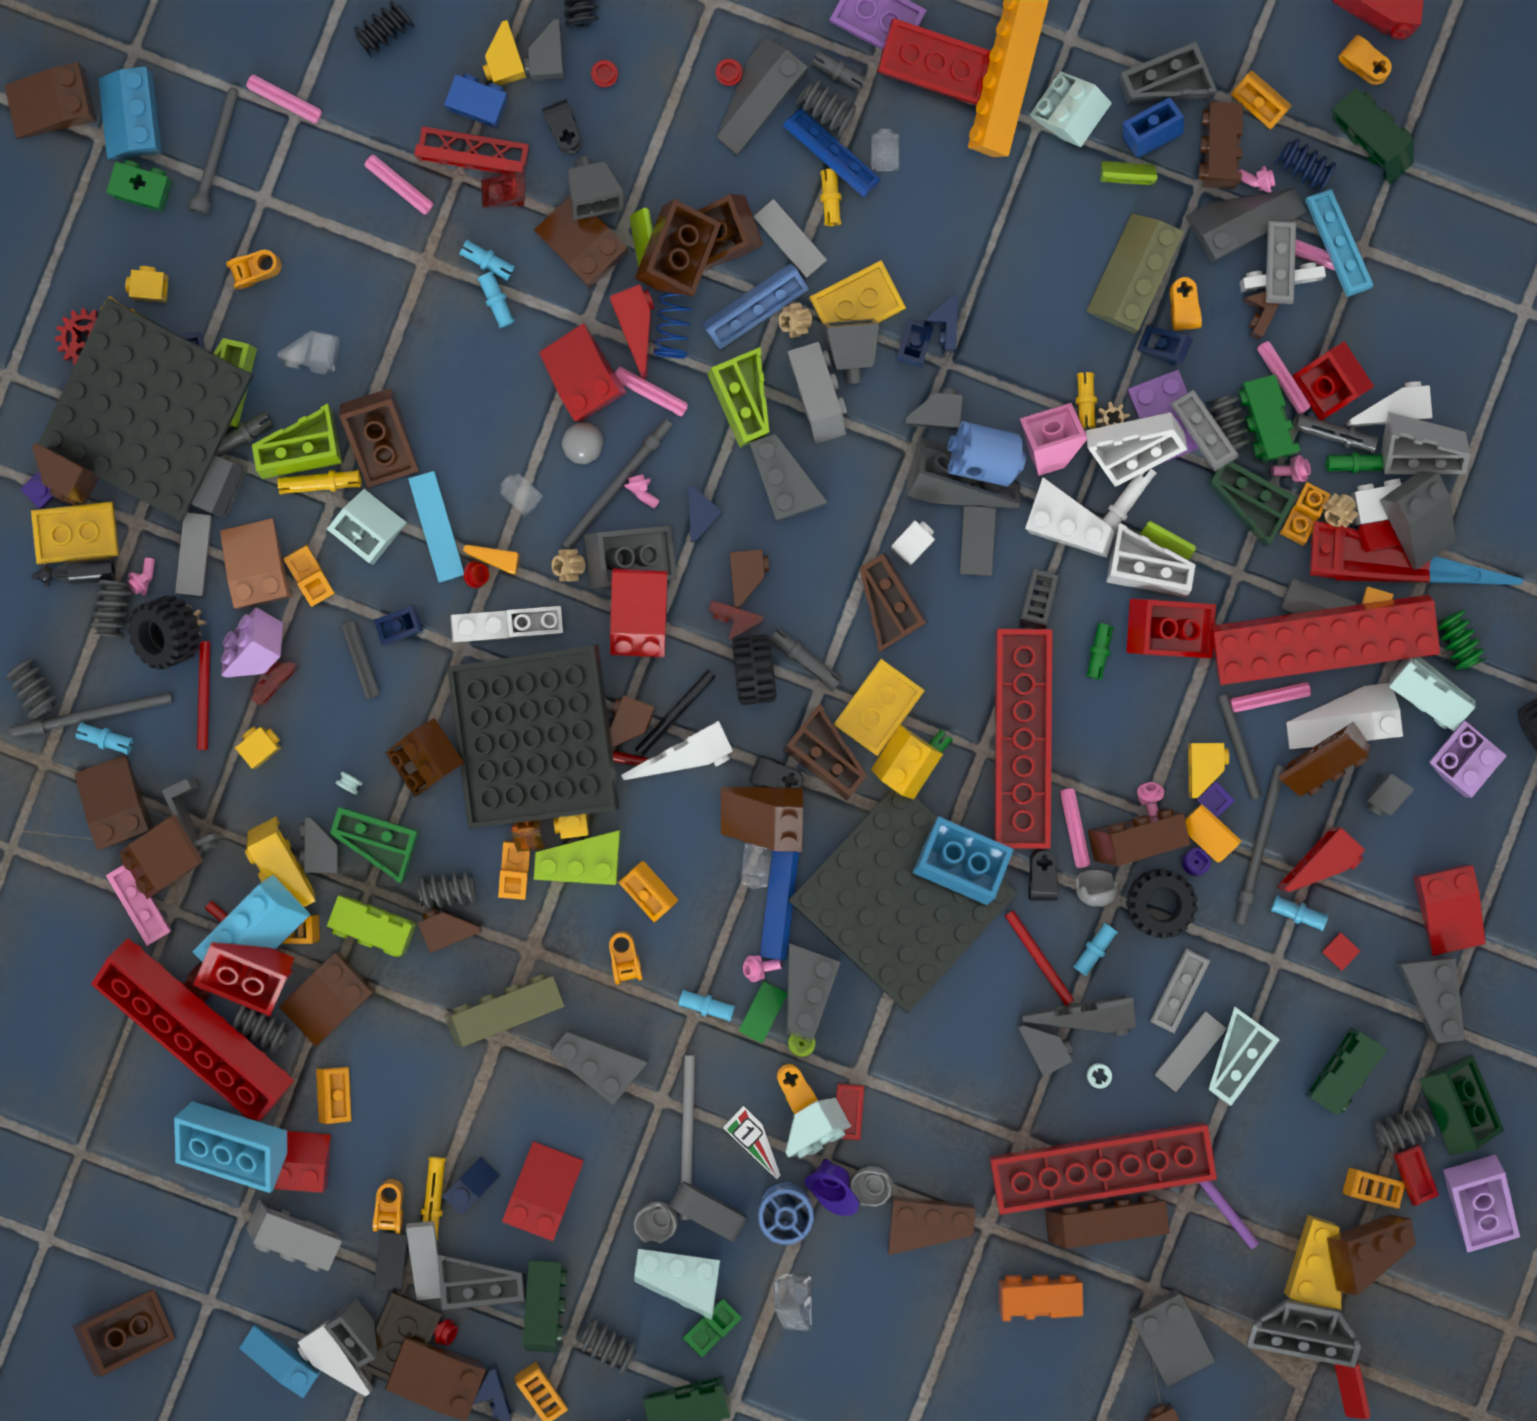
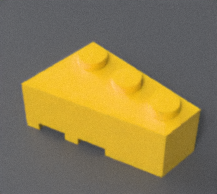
(274, 857)
(1312, 1271)

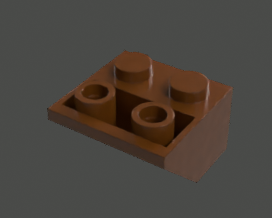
(630, 720)
(424, 757)

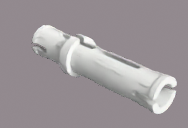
(1127, 499)

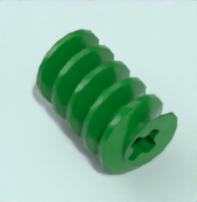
(1460, 640)

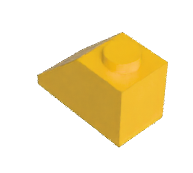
(503, 58)
(1205, 765)

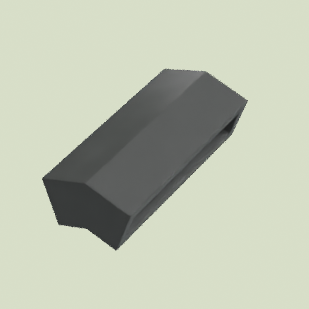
(977, 541)
(1304, 598)

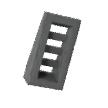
(1032, 621)

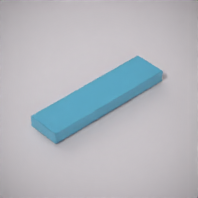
(1339, 242)
(436, 526)

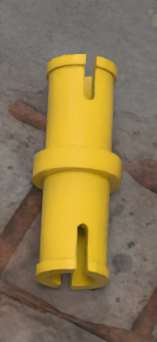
(830, 197)
(1086, 399)

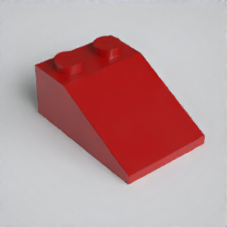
(1389, 17)
(635, 318)
(581, 373)
(638, 613)
(1170, 628)
(1328, 857)
(1451, 909)
(245, 974)
(543, 1191)

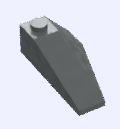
(1238, 222)

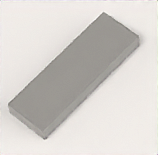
(790, 238)
(1280, 262)
(1204, 430)
(193, 554)
(1179, 990)
(1190, 1051)
(424, 1259)

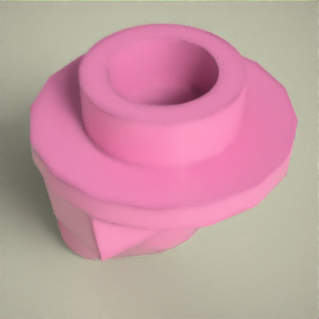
(1263, 180)
(1298, 469)
(639, 485)
(139, 582)
(1149, 794)
(755, 967)

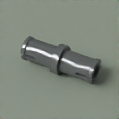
(838, 70)

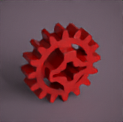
(76, 345)

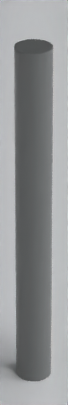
(1239, 746)

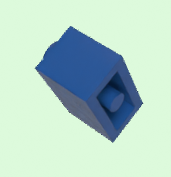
(476, 100)
(1153, 127)

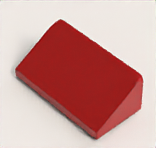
(1352, 1391)

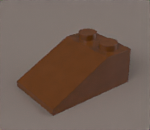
(50, 101)
(737, 232)
(582, 244)
(378, 437)
(112, 803)
(763, 816)
(160, 857)
(327, 998)
(123, 1333)
(436, 1378)

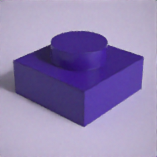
(37, 491)
(1215, 799)

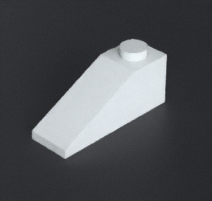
(1410, 401)
(328, 1357)

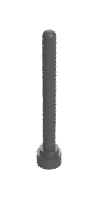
(200, 200)

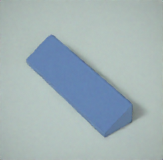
(755, 306)

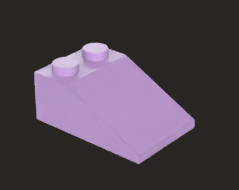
(1482, 1203)

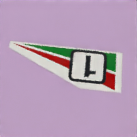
(751, 1135)

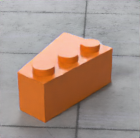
(1040, 1296)

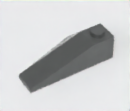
(764, 86)
(932, 483)
(1103, 1015)

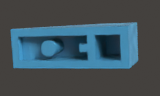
(280, 1361)

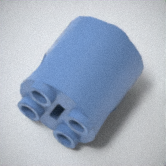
(986, 454)
(785, 1213)

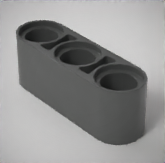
(708, 1211)

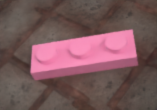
(142, 911)

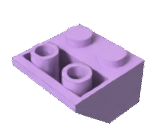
(252, 645)
(1467, 760)

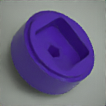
(1196, 862)

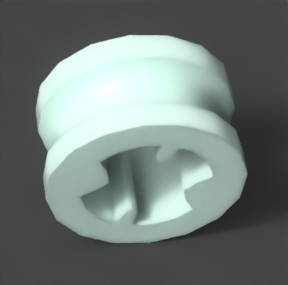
(349, 782)
(1106, 1071)

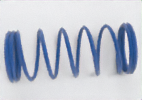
(665, 351)

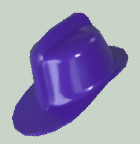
(832, 1188)

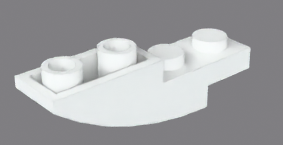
(506, 624)

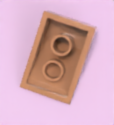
(254, 564)

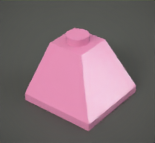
(1053, 437)

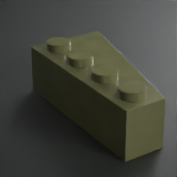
(504, 1011)

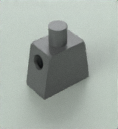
(593, 189)
(852, 346)

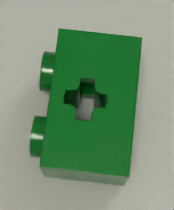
(151, 196)

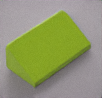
(1128, 173)
(641, 231)
(1167, 540)

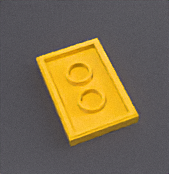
(859, 297)
(74, 533)
(879, 707)

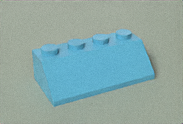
(259, 920)
(229, 1146)

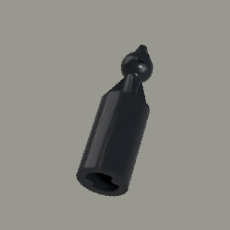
(79, 571)

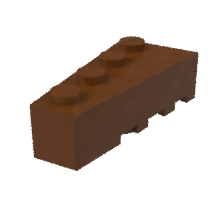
(1107, 1222)

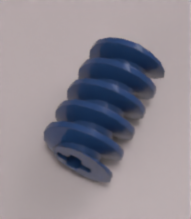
(1306, 164)

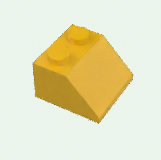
(906, 762)

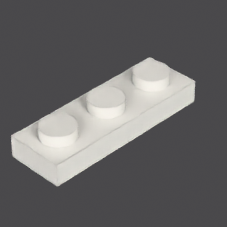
(1306, 273)

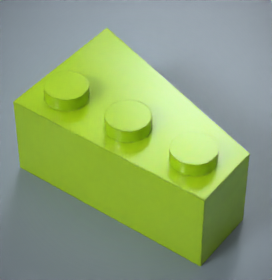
(300, 447)

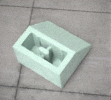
(1071, 108)
(366, 526)
(815, 1126)

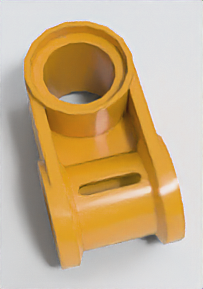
(1363, 59)
(248, 268)
(1185, 310)
(625, 959)
(799, 1093)
(389, 1212)

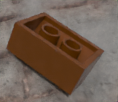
(678, 249)
(63, 476)
(1326, 761)

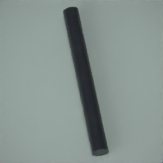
(675, 713)

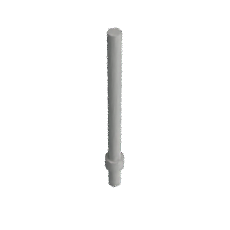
(687, 1122)

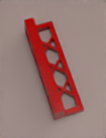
(468, 159)

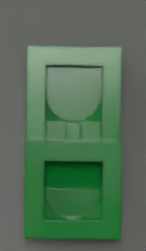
(763, 1012)
(709, 1332)

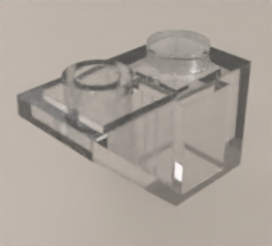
(312, 350)
(793, 1301)

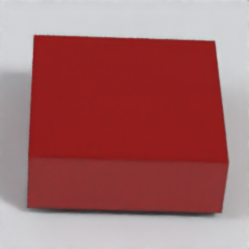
(1340, 951)

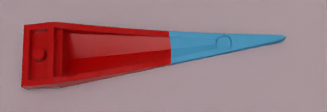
(1342, 556)

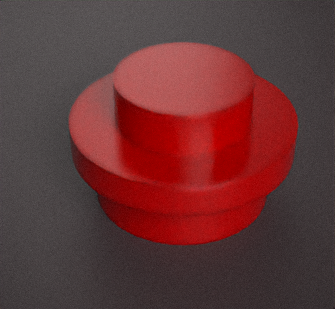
(729, 72)
(604, 73)
(476, 574)
(445, 1332)

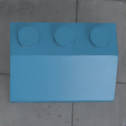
(129, 113)
(963, 861)

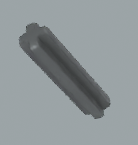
(360, 659)

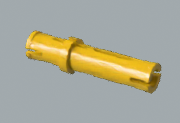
(315, 482)
(434, 1193)

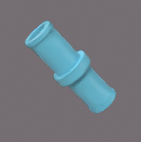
(487, 260)
(496, 299)
(104, 738)
(1299, 913)
(1095, 949)
(706, 1005)

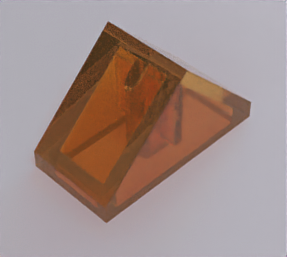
(528, 835)

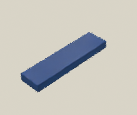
(832, 152)
(778, 909)

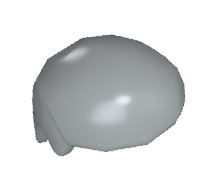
(582, 442)
(1096, 887)
(871, 1186)
(655, 1222)

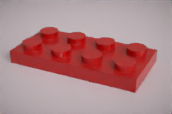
(934, 61)

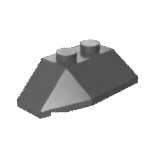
(1307, 1333)

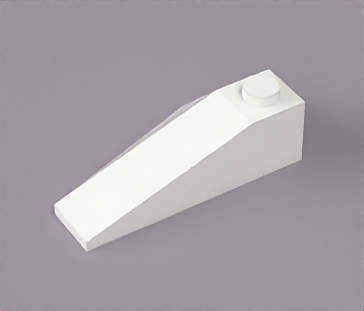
(1370, 707)
(696, 751)

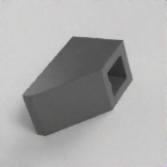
(321, 849)

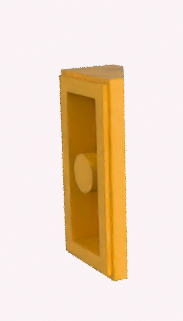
(1261, 99)
(1211, 833)
(648, 891)
(333, 1095)

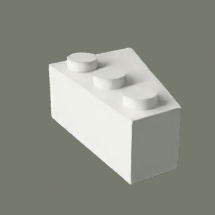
(1068, 522)

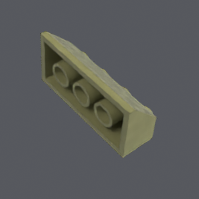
(1135, 272)

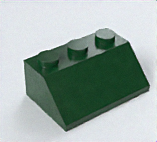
(1461, 1105)

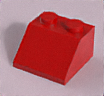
(1332, 381)
(306, 1162)

